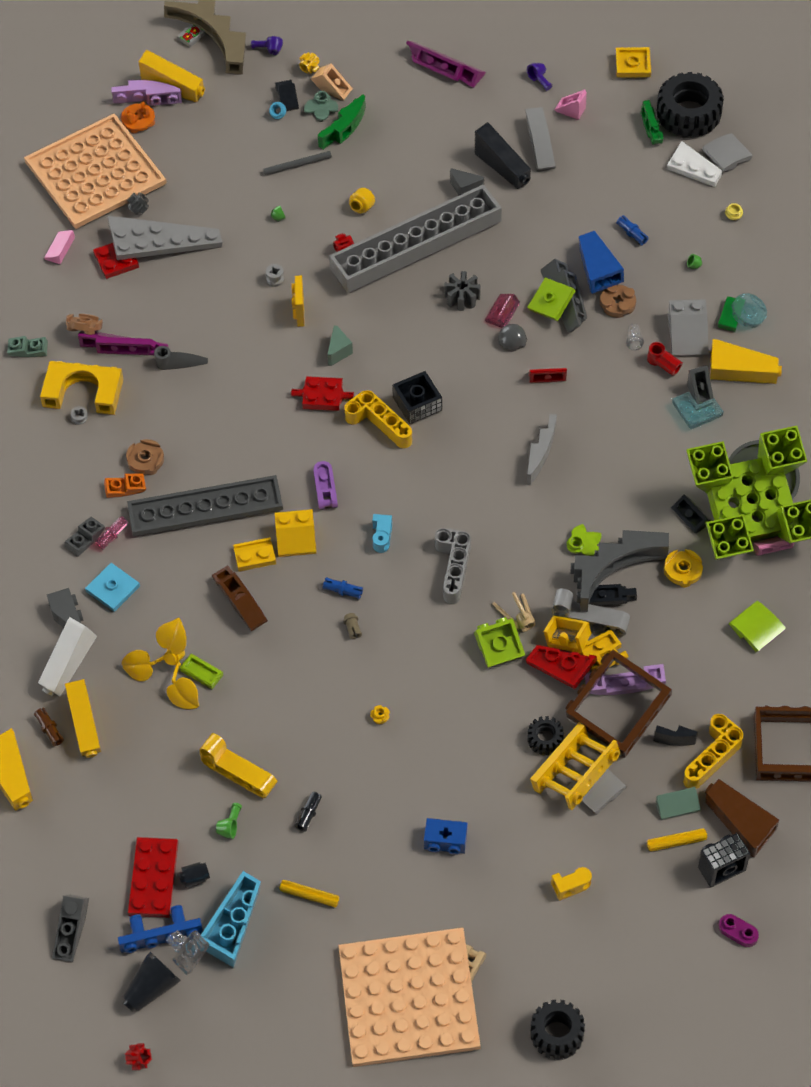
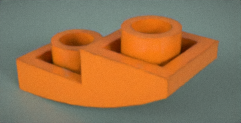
(129, 485)

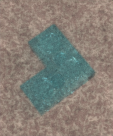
(695, 414)

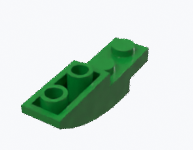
(347, 122)

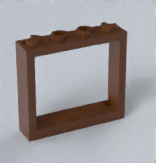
(643, 723)
(779, 772)

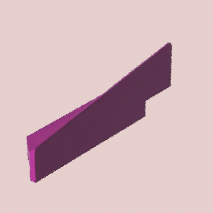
(444, 64)
(118, 344)

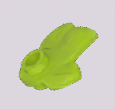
(586, 540)

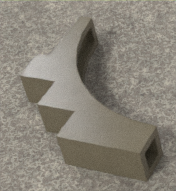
(216, 26)

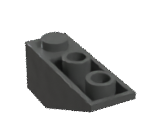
(63, 606)
(70, 926)

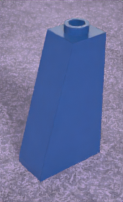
(599, 263)

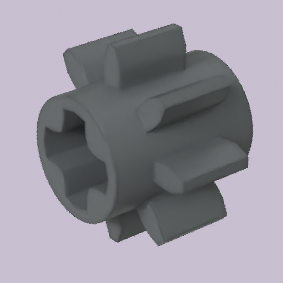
(138, 203)

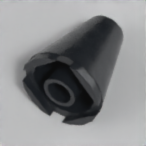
(149, 983)

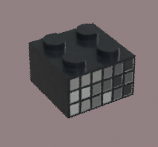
(417, 397)
(723, 859)

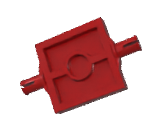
(322, 393)

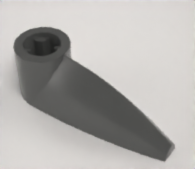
(175, 360)

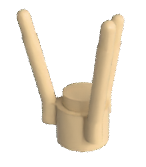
(524, 618)

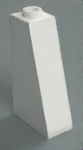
(66, 657)

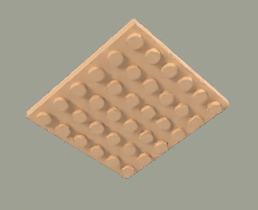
(94, 170)
(408, 997)

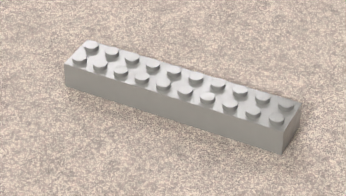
(415, 238)

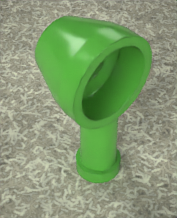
(228, 827)

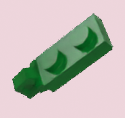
(650, 123)

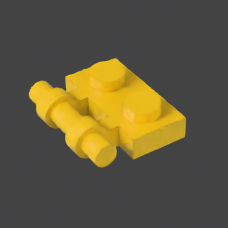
(601, 645)

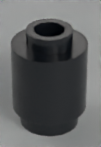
(194, 874)

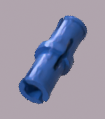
(632, 230)
(343, 588)

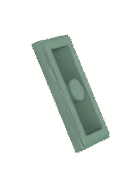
(678, 803)

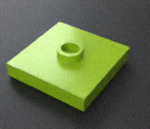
(551, 299)

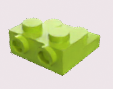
(499, 642)

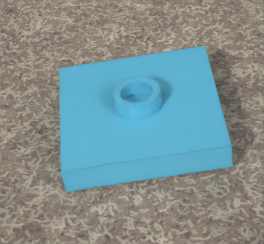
(112, 587)

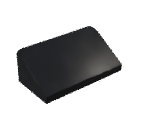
(690, 514)

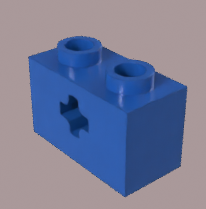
(438, 829)

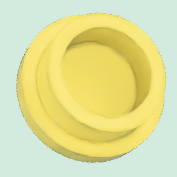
(734, 211)

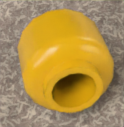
(362, 200)

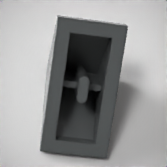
(464, 181)
(700, 384)

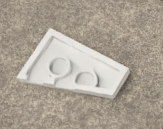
(693, 165)

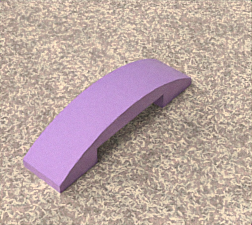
(626, 682)

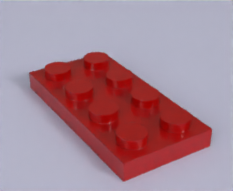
(153, 877)

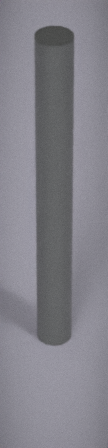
(295, 163)

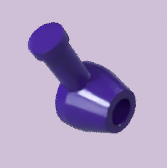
(272, 43)
(536, 71)

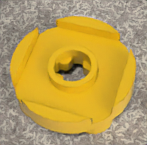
(683, 577)

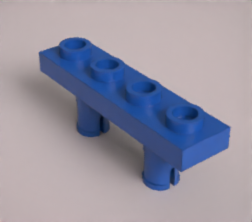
(153, 937)

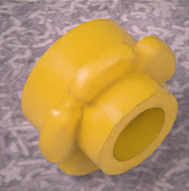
(380, 719)

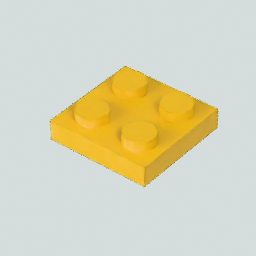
(633, 62)
(298, 301)

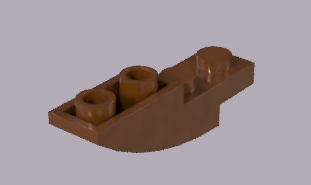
(239, 597)

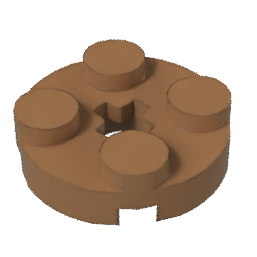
(621, 292)
(84, 322)
(145, 466)

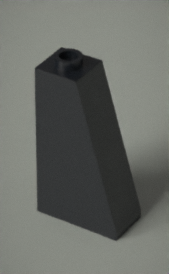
(500, 156)

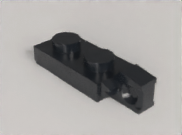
(613, 595)

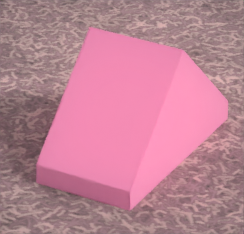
(572, 105)

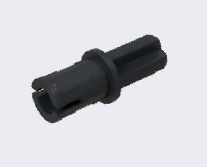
(308, 811)

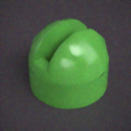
(278, 214)
(694, 261)

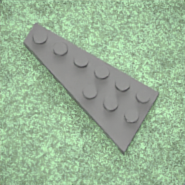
(148, 238)

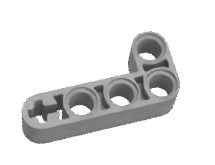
(455, 567)
(599, 618)

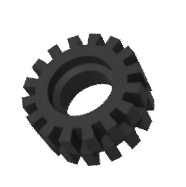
(545, 725)

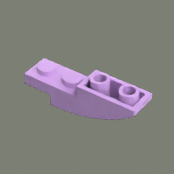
(144, 90)

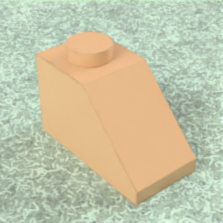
(332, 82)

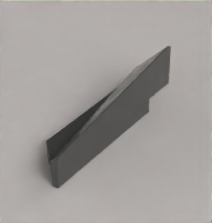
(575, 311)

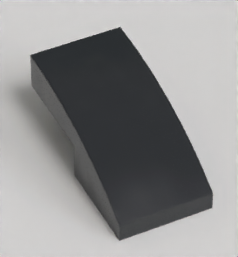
(681, 737)

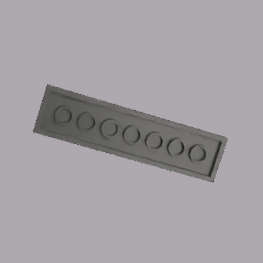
(204, 505)

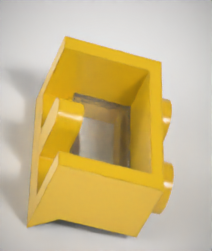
(567, 634)

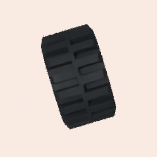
(560, 1013)

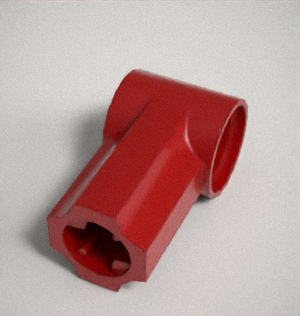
(660, 357)

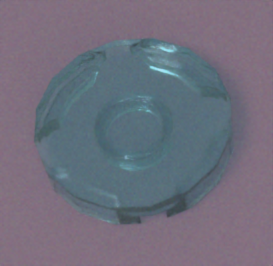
(749, 310)

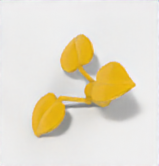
(173, 638)

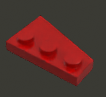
(562, 666)

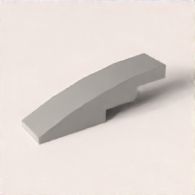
(540, 138)
(540, 452)

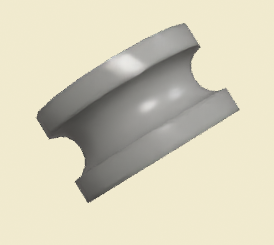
(76, 411)

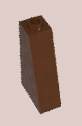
(741, 816)

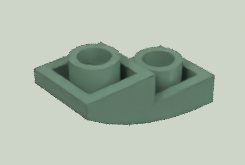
(27, 348)

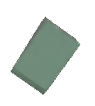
(339, 347)

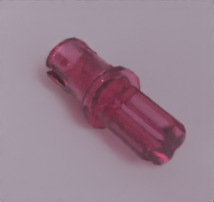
(111, 532)

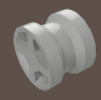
(272, 279)

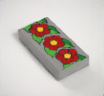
(191, 35)

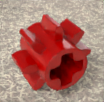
(342, 242)
(138, 1056)

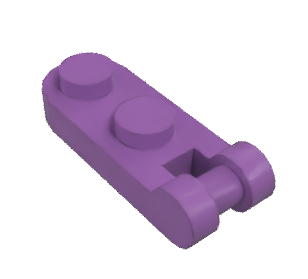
(325, 485)

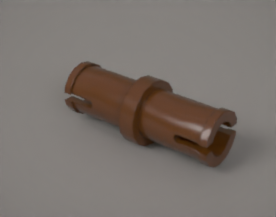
(48, 727)

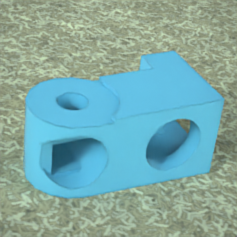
(382, 537)

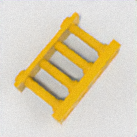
(566, 751)

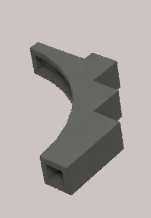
(631, 549)

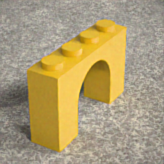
(62, 375)

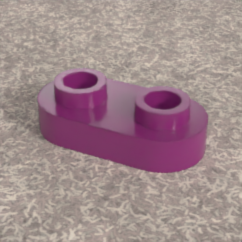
(737, 931)

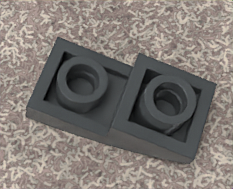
(85, 537)

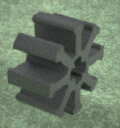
(462, 290)

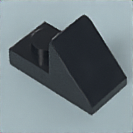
(287, 94)

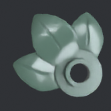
(321, 105)

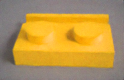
(254, 554)

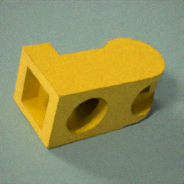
(572, 883)

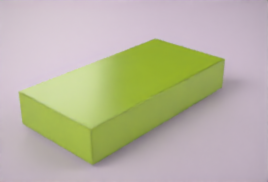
(201, 671)

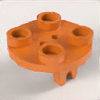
(134, 112)

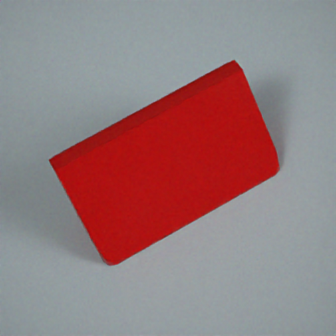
(547, 375)

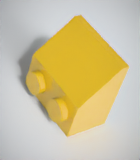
(295, 533)

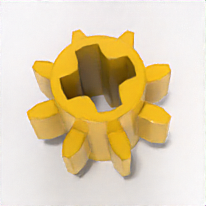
(309, 62)

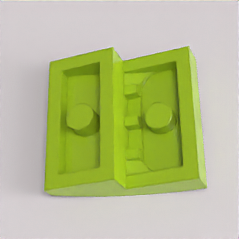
(757, 625)

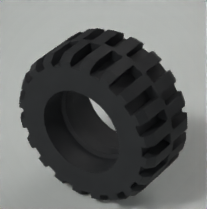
(686, 120)

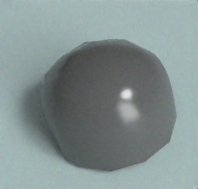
(512, 337)

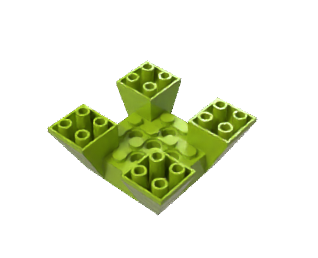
(734, 528)

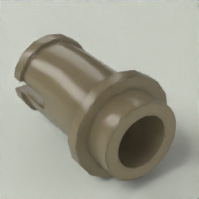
(350, 621)

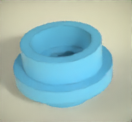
(274, 107)

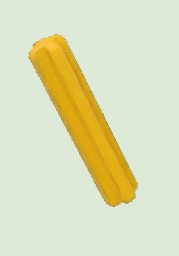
(676, 839)
(309, 893)

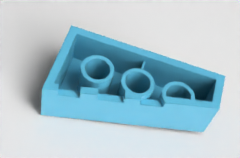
(230, 922)

